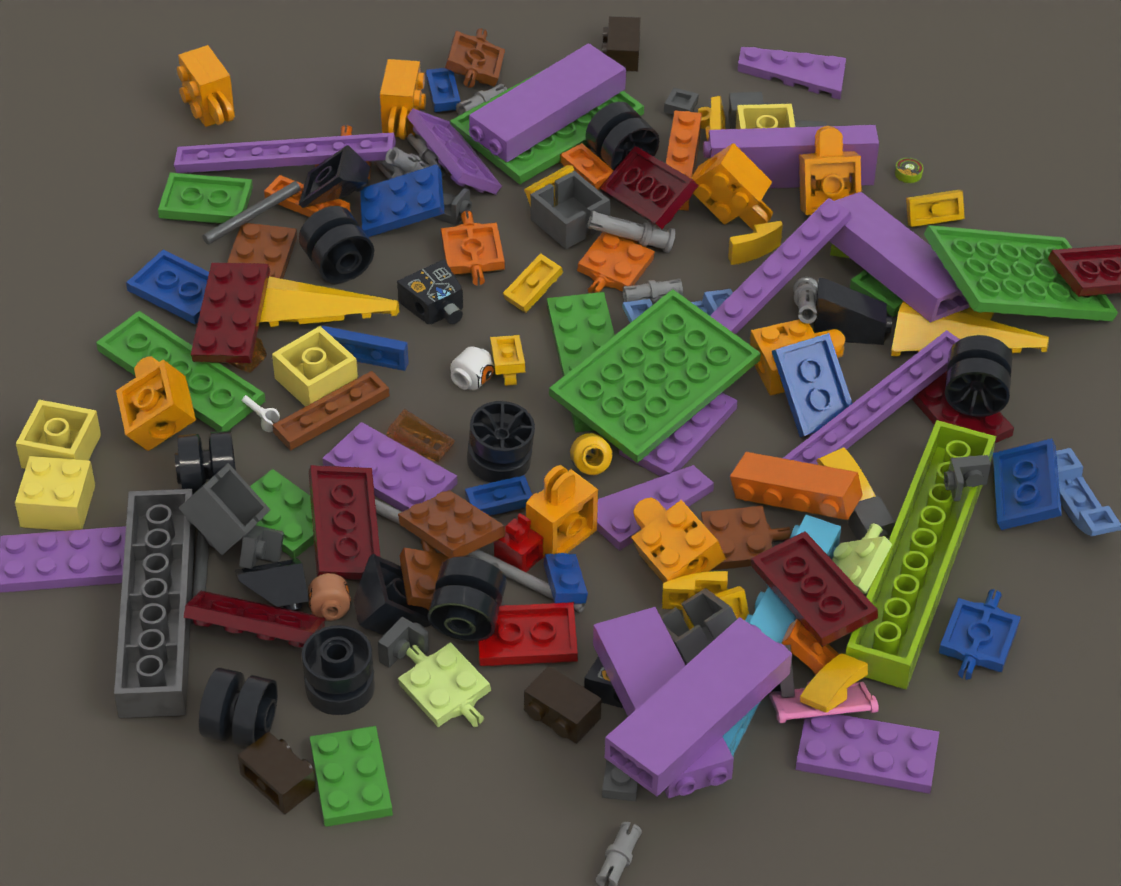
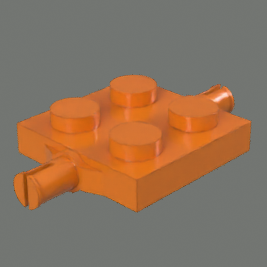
(473, 248)
(614, 262)

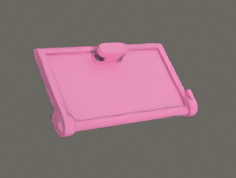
(791, 708)

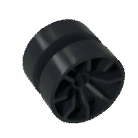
(617, 131)
(336, 244)
(978, 376)
(500, 441)
(196, 464)
(467, 599)
(338, 670)
(237, 707)

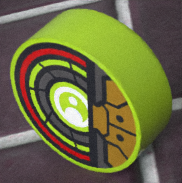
(908, 170)

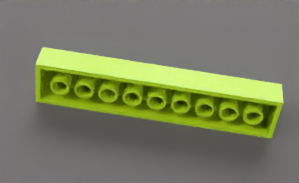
(919, 559)

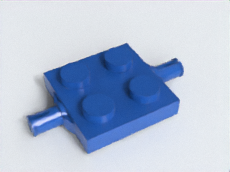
(979, 634)

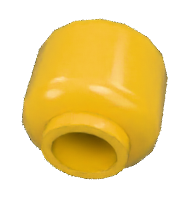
(598, 460)

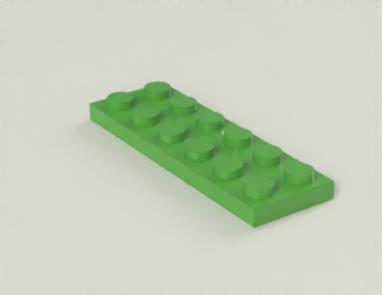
(579, 329)
(212, 387)

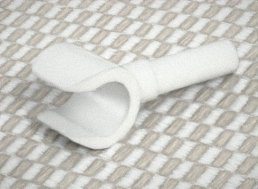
(267, 415)

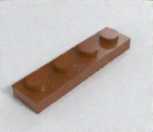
(331, 410)

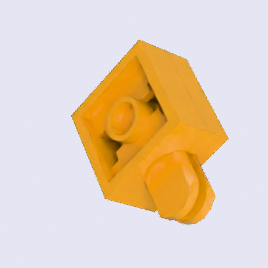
(206, 86)
(400, 95)
(828, 171)
(733, 187)
(782, 335)
(155, 403)
(563, 510)
(674, 540)

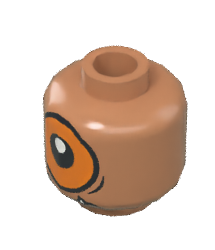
(327, 595)

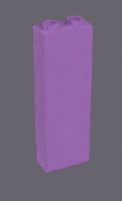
(547, 102)
(778, 149)
(897, 258)
(639, 662)
(697, 706)

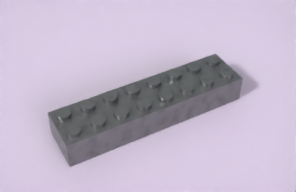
(154, 594)

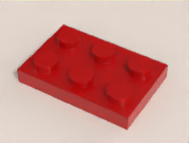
(531, 635)

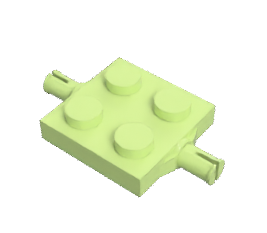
(863, 558)
(444, 685)

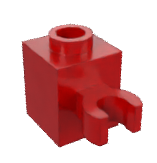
(520, 546)

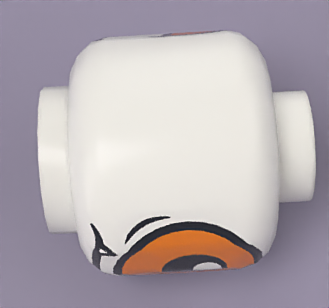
(472, 368)

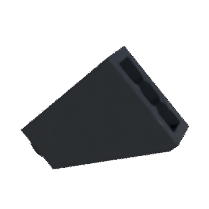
(852, 313)

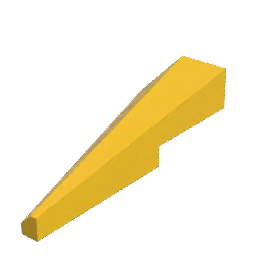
(311, 303)
(916, 332)

